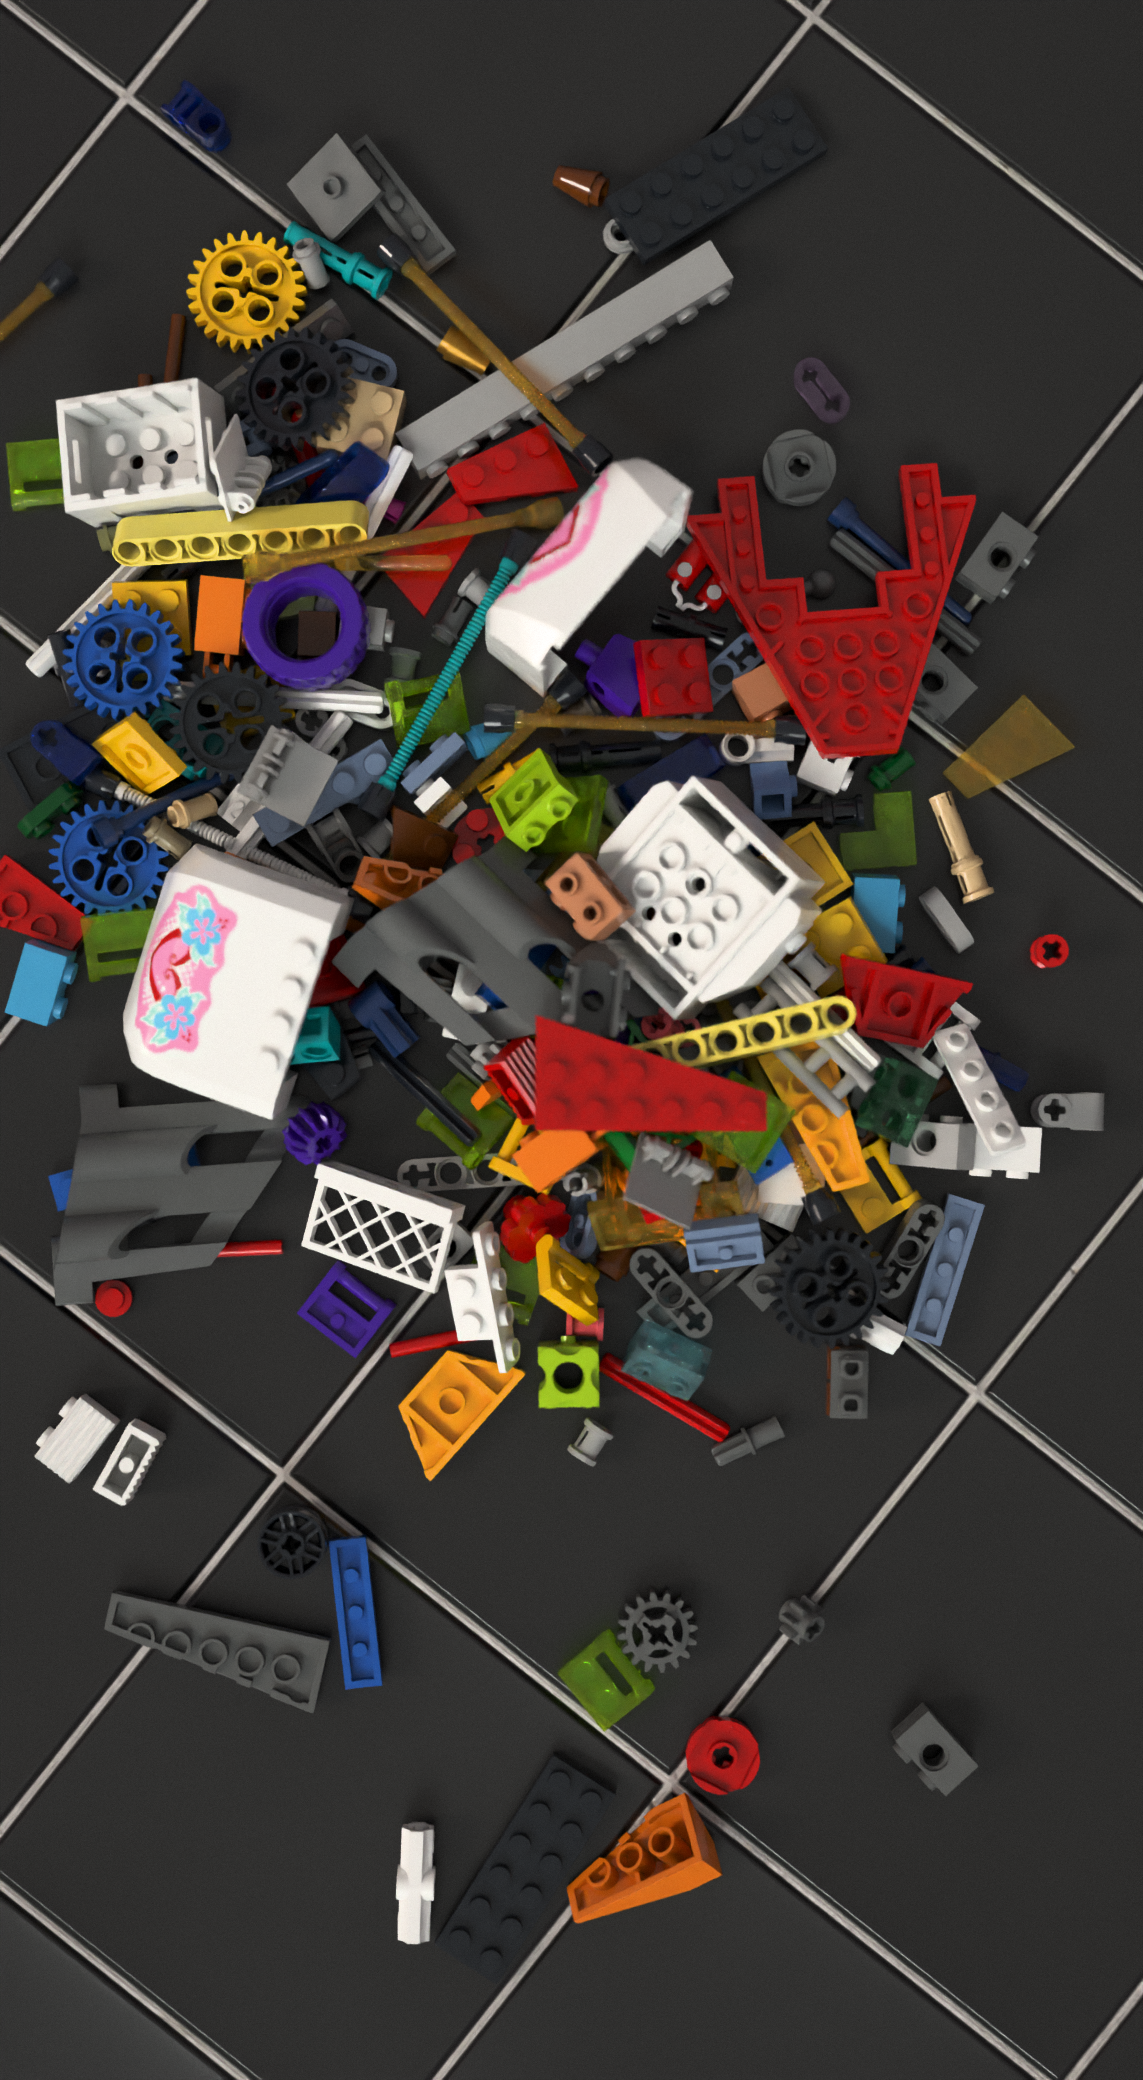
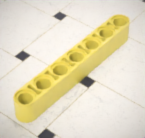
(211, 537)
(743, 1032)

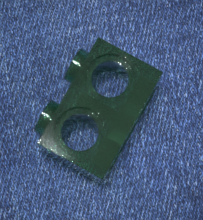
(904, 1106)

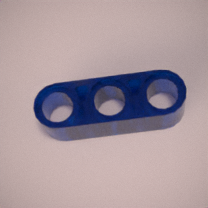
(349, 477)
(694, 759)

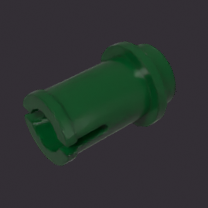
(890, 769)

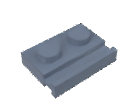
(444, 754)
(724, 1242)

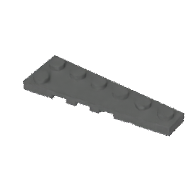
(250, 1652)

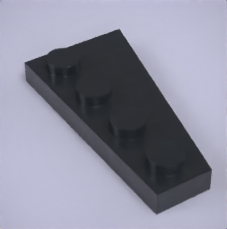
(35, 774)

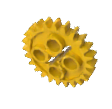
(256, 261)

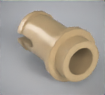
(192, 810)

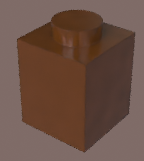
(316, 633)

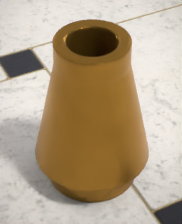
(462, 351)

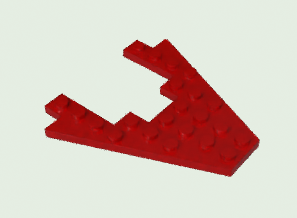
(844, 669)

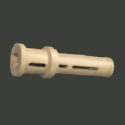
(965, 863)

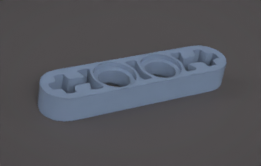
(719, 691)

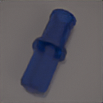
(1005, 1071)

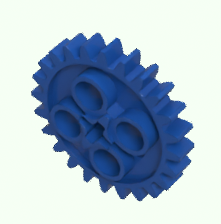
(90, 658)
(78, 845)

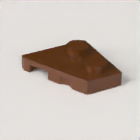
(419, 840)

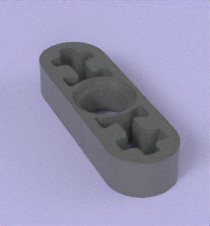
(928, 1229)
(682, 1319)

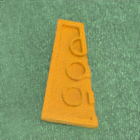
(829, 1139)

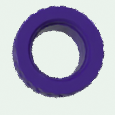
(271, 598)

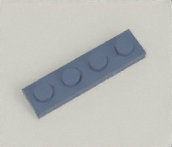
(346, 782)
(944, 1270)

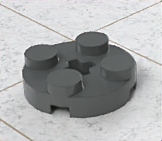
(810, 450)

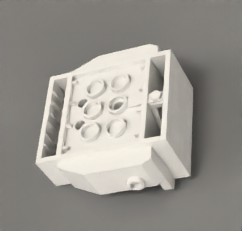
(729, 930)

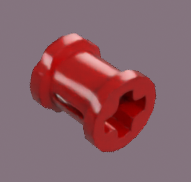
(1060, 951)

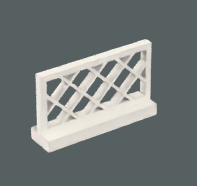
(381, 1193)

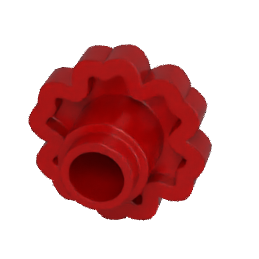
(529, 1221)

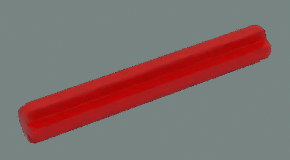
(682, 1409)

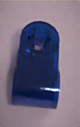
(193, 114)
(71, 755)

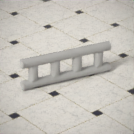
(806, 1070)

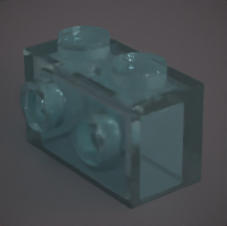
(666, 1360)

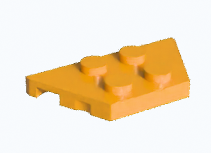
(453, 1404)

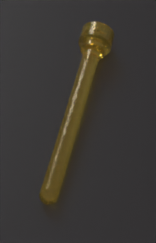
(392, 563)

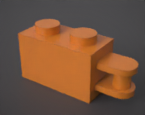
(220, 619)
(554, 1154)

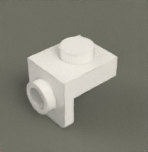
(431, 795)

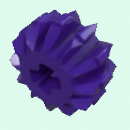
(314, 1133)

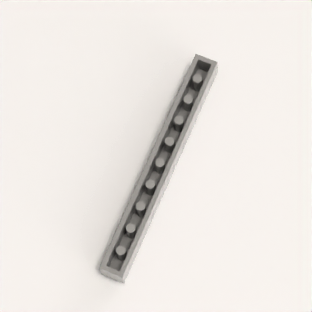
(568, 359)

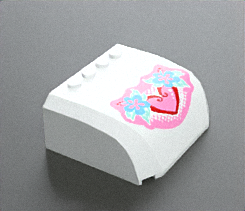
(578, 564)
(229, 978)

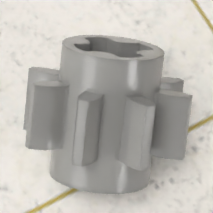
(484, 1053)

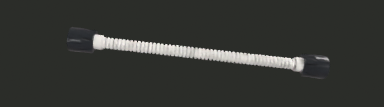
(110, 785)

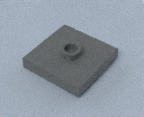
(336, 187)

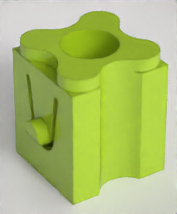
(568, 1349)

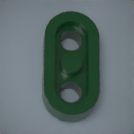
(40, 819)

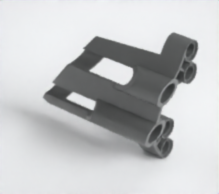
(489, 921)
(137, 1168)

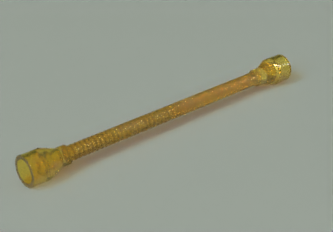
(264, 565)

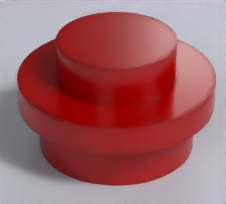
(113, 1298)

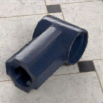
(377, 1010)

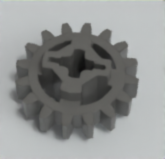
(667, 1617)

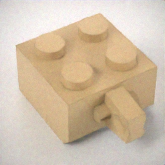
(372, 419)

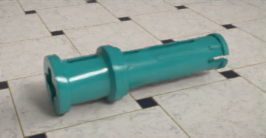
(355, 264)

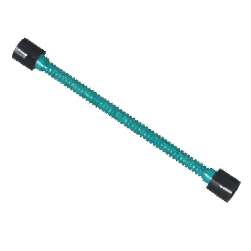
(380, 795)

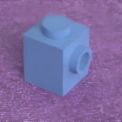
(772, 789)

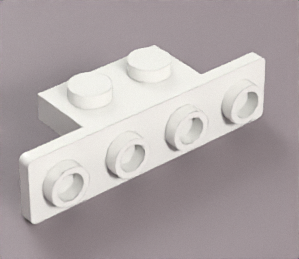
(979, 1090)
(481, 1299)

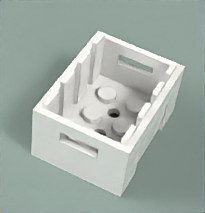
(111, 429)

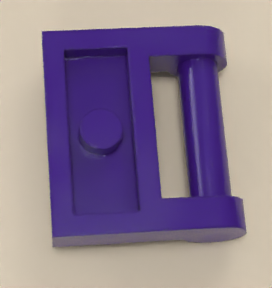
(339, 1319)

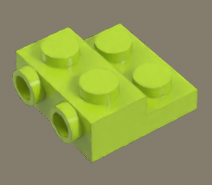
(533, 801)

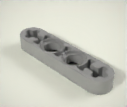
(468, 1180)

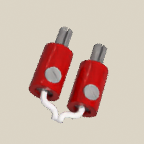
(685, 572)

